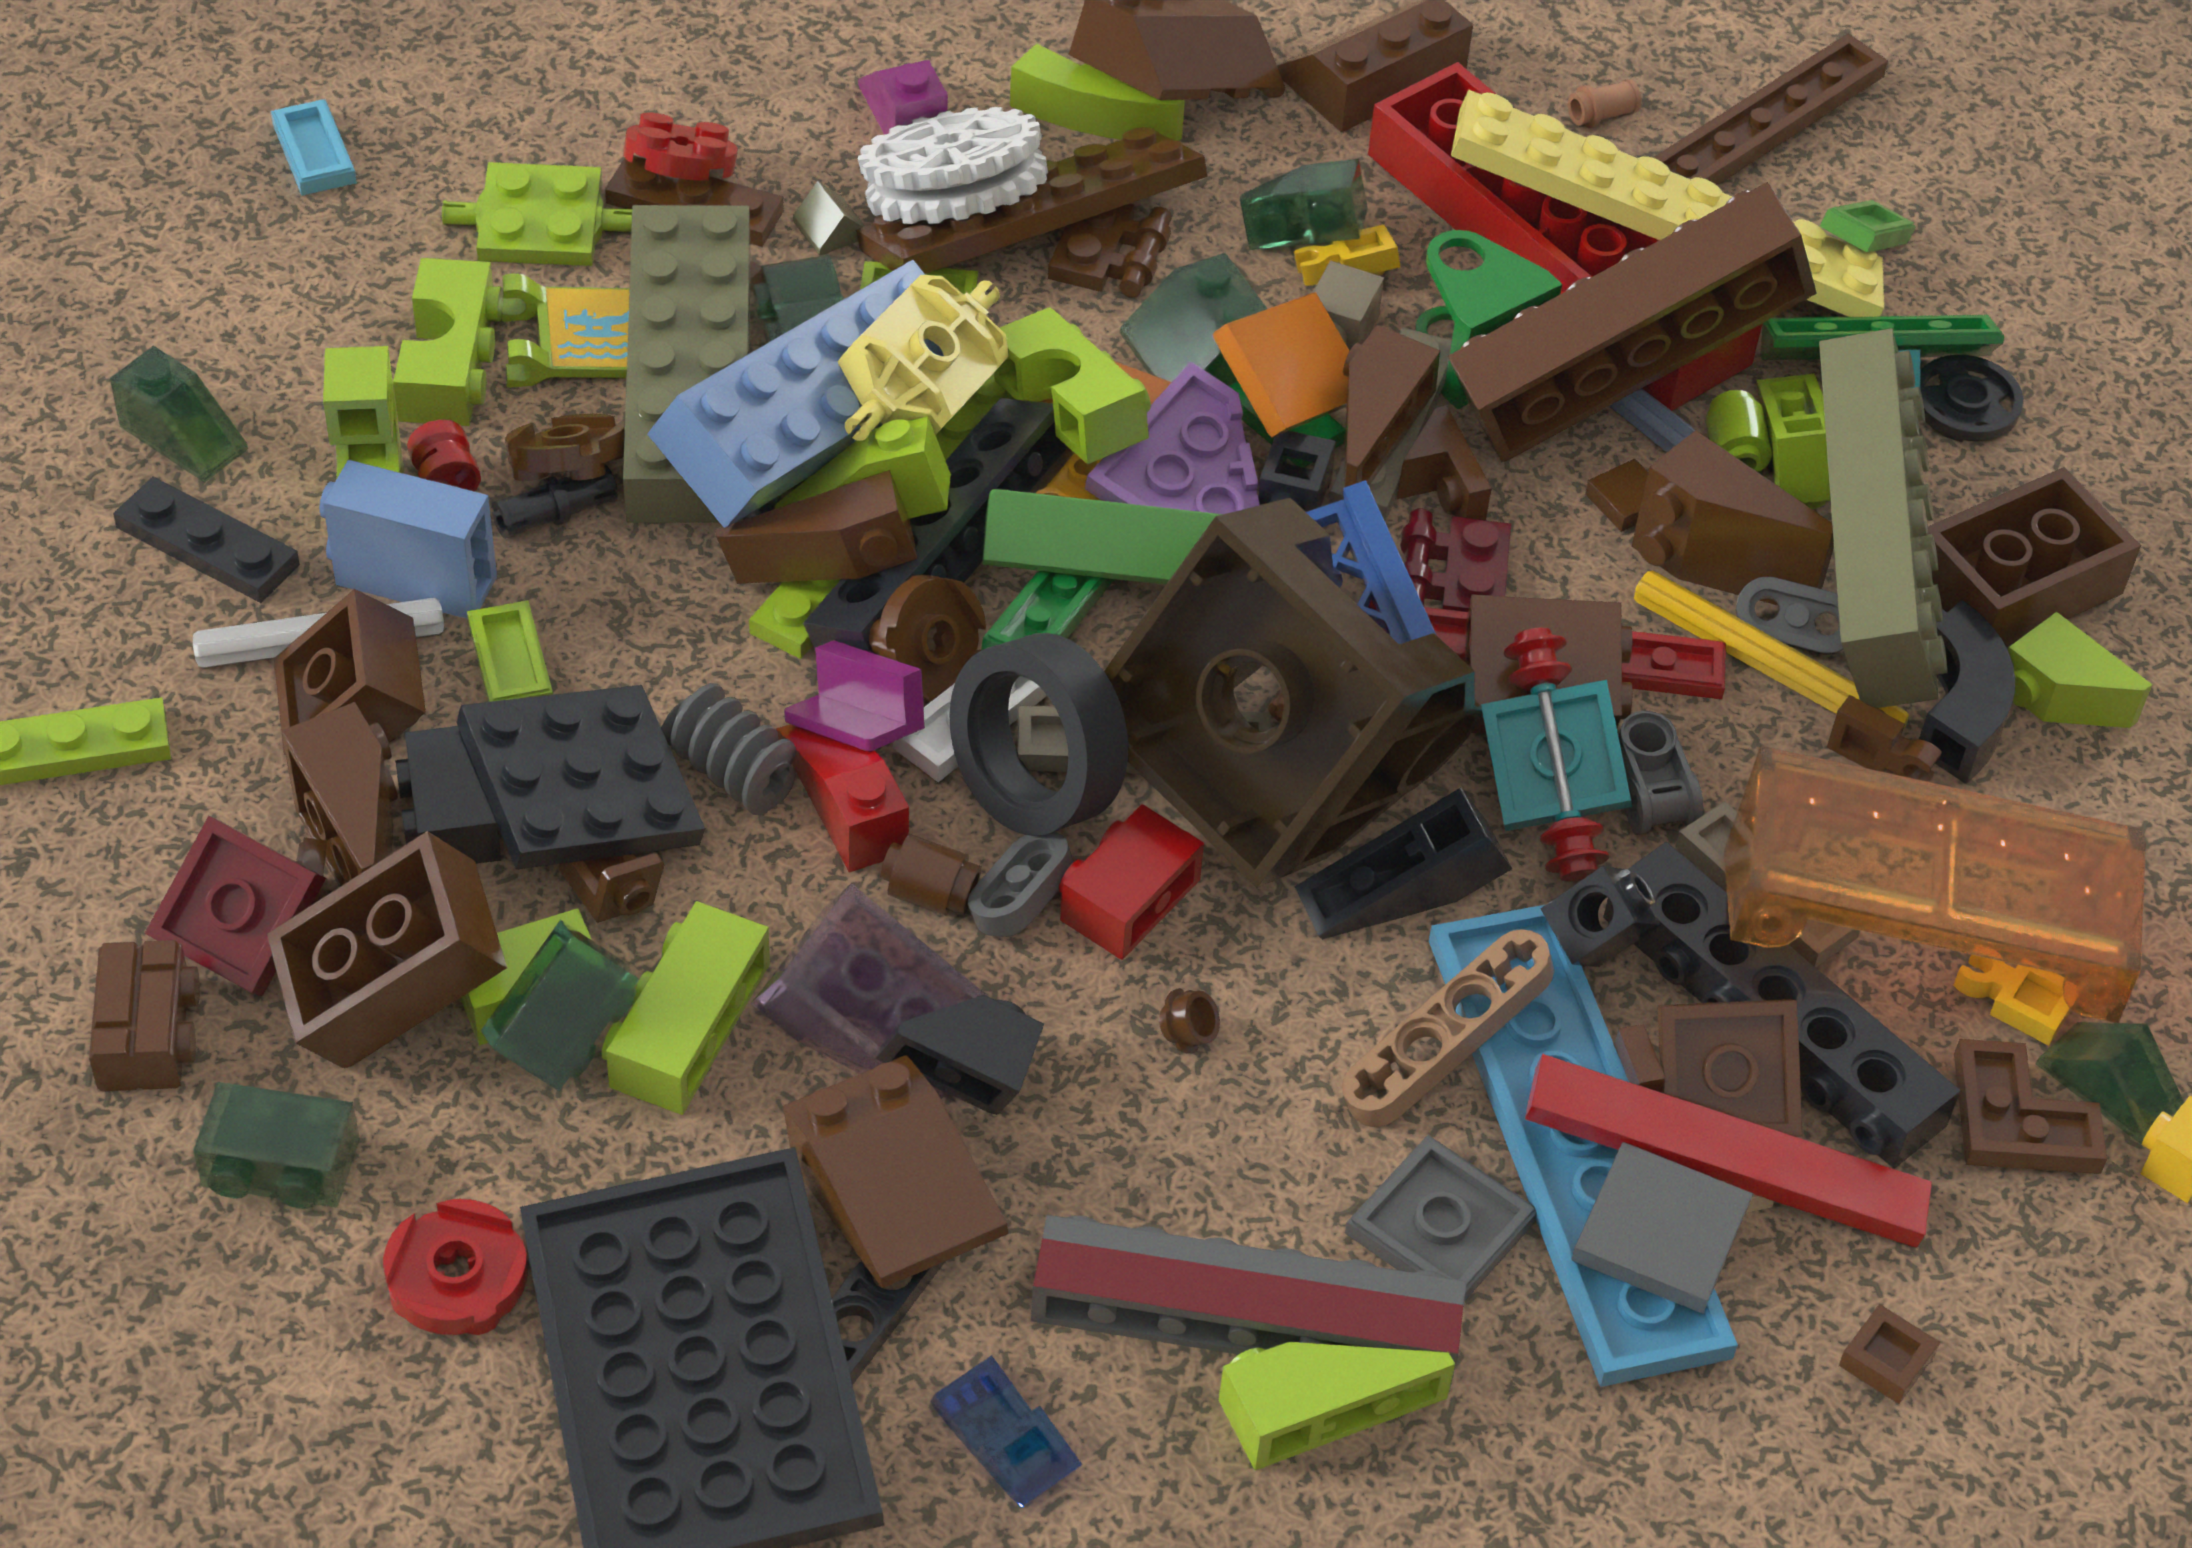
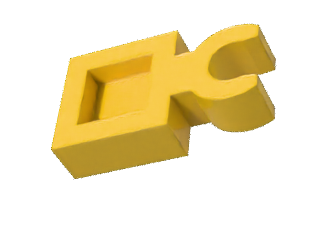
(1371, 253)
(2022, 995)

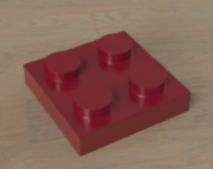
(229, 900)

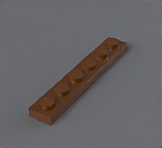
(1776, 112)

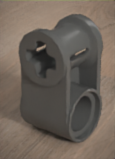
(1657, 774)

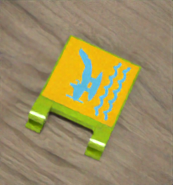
(578, 331)

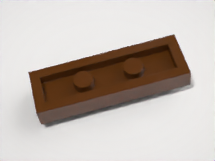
(639, 186)

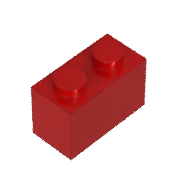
(1130, 880)

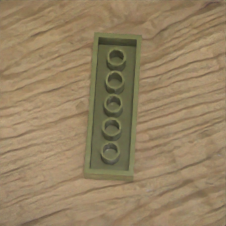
(682, 327)
(1881, 520)

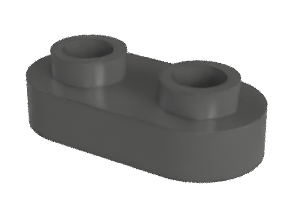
(1797, 613)
(1020, 884)

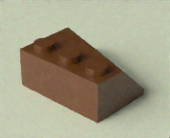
(1178, 47)

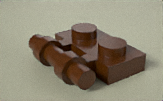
(1091, 250)

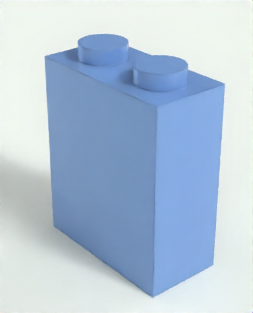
(409, 538)

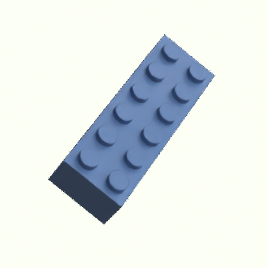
(774, 410)

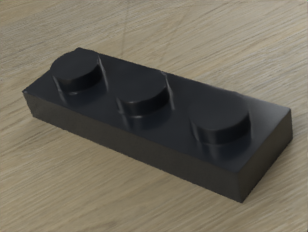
(206, 539)

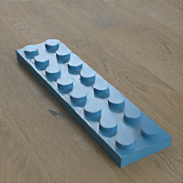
(1621, 1326)

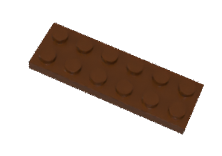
(1075, 189)

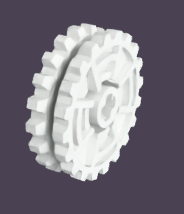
(953, 165)

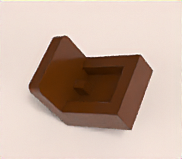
(615, 884)

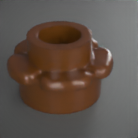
(1189, 1019)

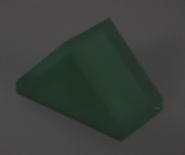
(2115, 1068)

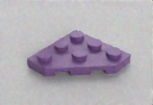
(1192, 452)

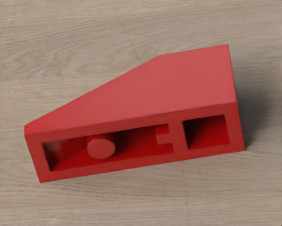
(851, 795)

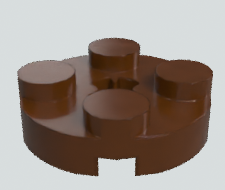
(573, 444)
(910, 614)

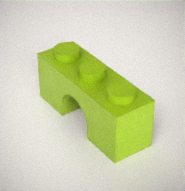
(444, 375)
(1093, 399)
(361, 407)

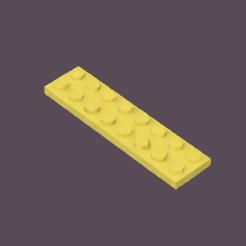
(1639, 192)

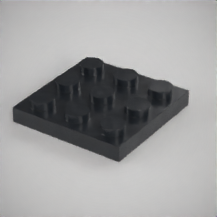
(579, 776)

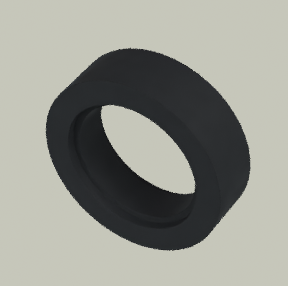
(1090, 720)

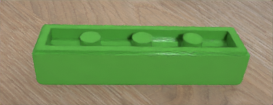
(1089, 536)

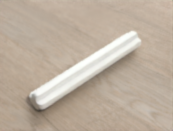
(270, 638)

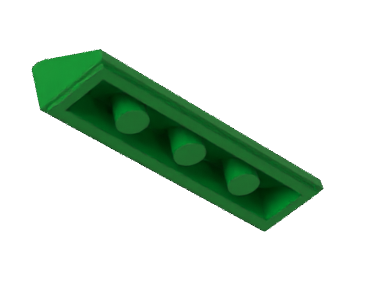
(1930, 334)

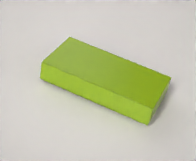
(509, 652)

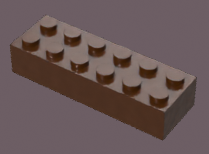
(1634, 321)

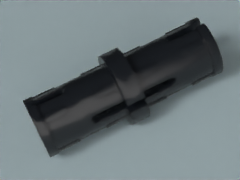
(551, 502)

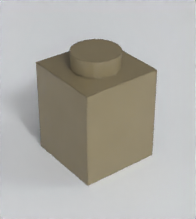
(1351, 300)

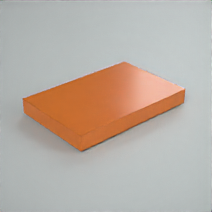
(1288, 362)

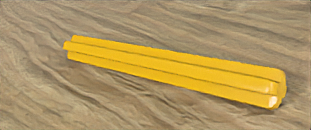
(1749, 643)

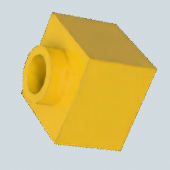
(2171, 1152)

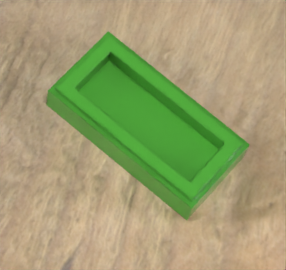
(1868, 225)

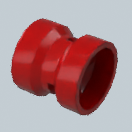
(443, 455)

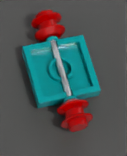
(1556, 754)

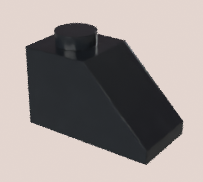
(970, 1049)

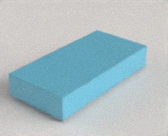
(313, 147)

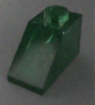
(175, 414)

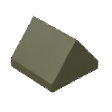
(827, 220)

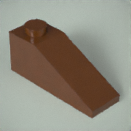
(1386, 392)
(823, 536)

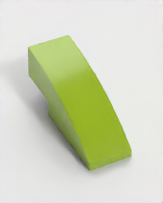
(1087, 98)

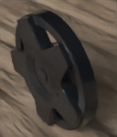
(1966, 404)

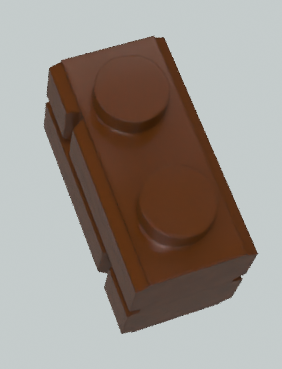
(141, 1016)

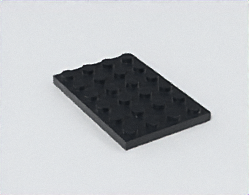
(700, 1362)

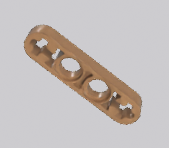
(1439, 1020)

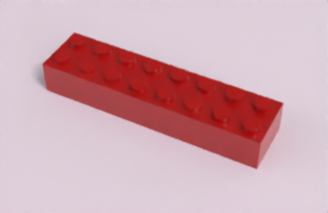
(1415, 142)

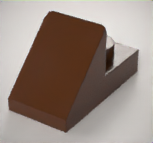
(1445, 464)

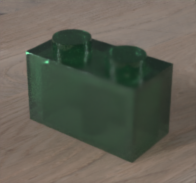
(561, 1006)
(276, 1145)

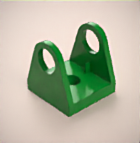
(1481, 297)

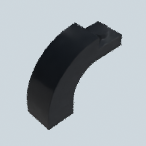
(1977, 693)

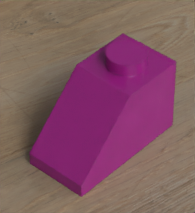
(904, 94)

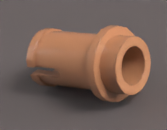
(1596, 104)

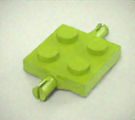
(539, 214)

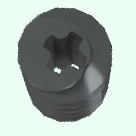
(732, 748)

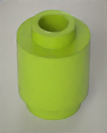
(1740, 428)

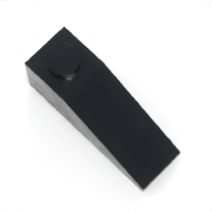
(1406, 870)

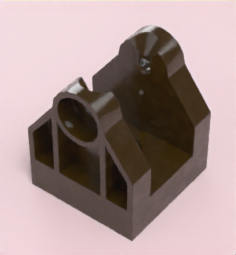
(1358, 707)

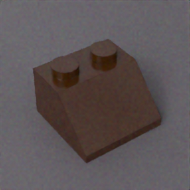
(352, 655)

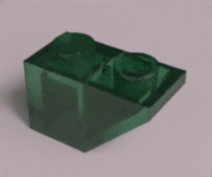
(1306, 206)

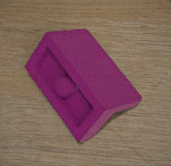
(861, 698)

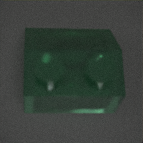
(1184, 312)

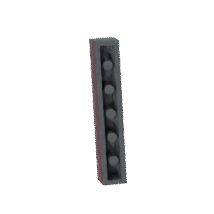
(1234, 1294)

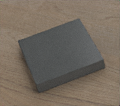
(1441, 1217)
(1662, 1227)

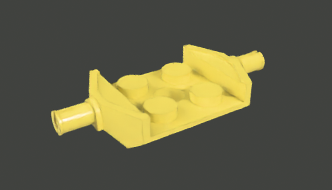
(905, 380)

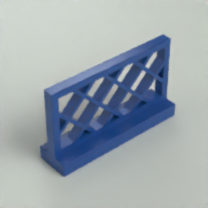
(1375, 563)

